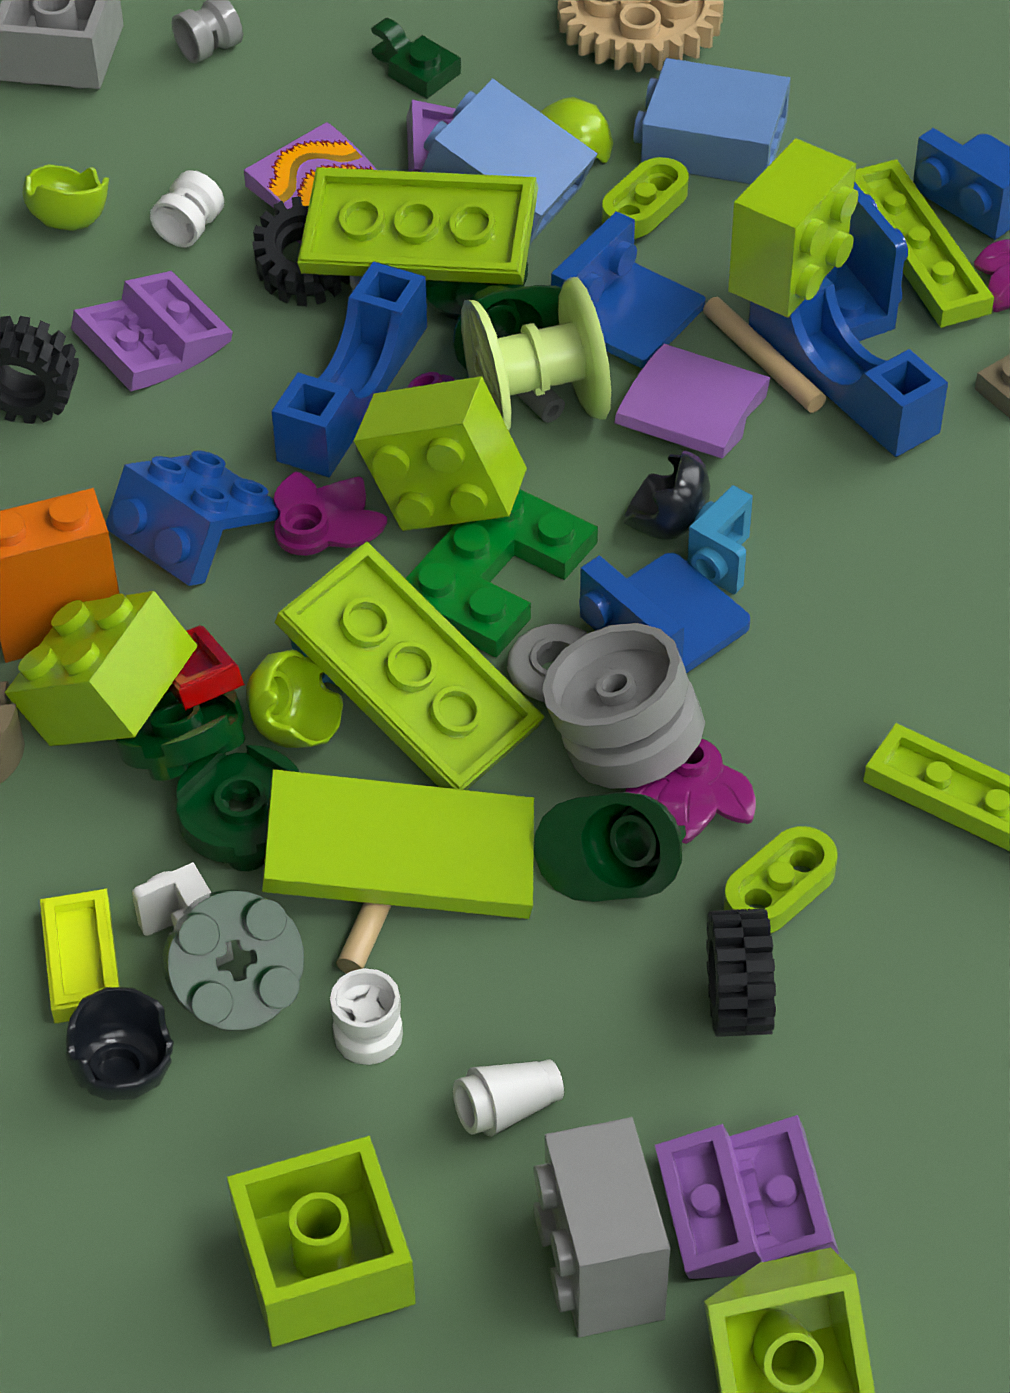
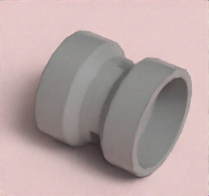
(207, 29)

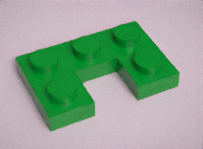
(465, 561)

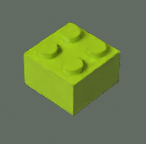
(792, 227)
(441, 454)
(101, 668)
(322, 1241)

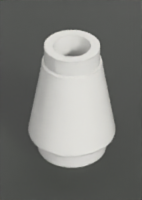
(505, 1094)

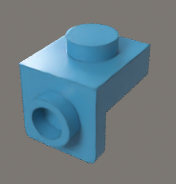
(718, 539)

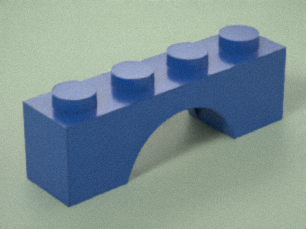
(890, 399)
(322, 415)

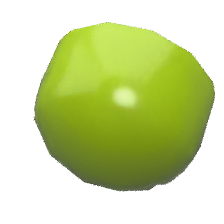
(584, 123)
(64, 196)
(292, 702)

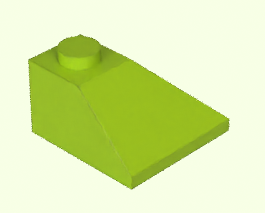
(791, 1328)

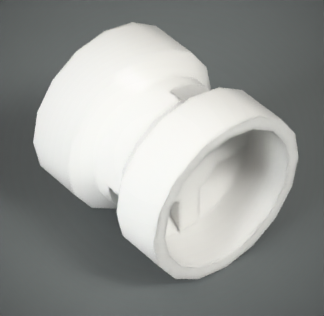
(187, 208)
(366, 1016)

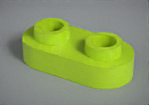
(648, 193)
(775, 884)

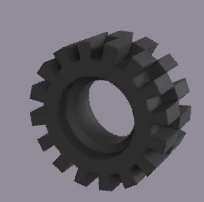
(281, 273)
(45, 357)
(740, 972)

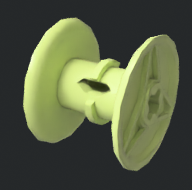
(542, 356)

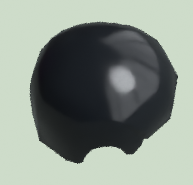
(669, 503)
(118, 1043)

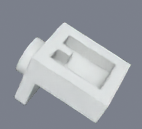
(166, 897)

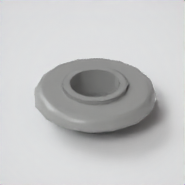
(534, 650)

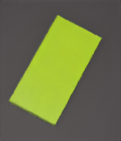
(419, 223)
(409, 669)
(399, 844)

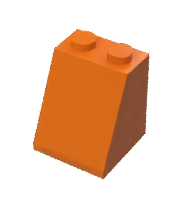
(47, 559)

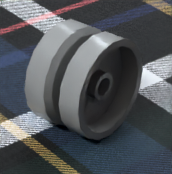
(624, 705)

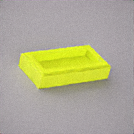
(78, 949)

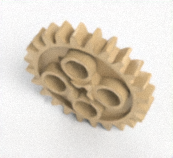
(640, 29)

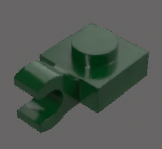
(416, 64)

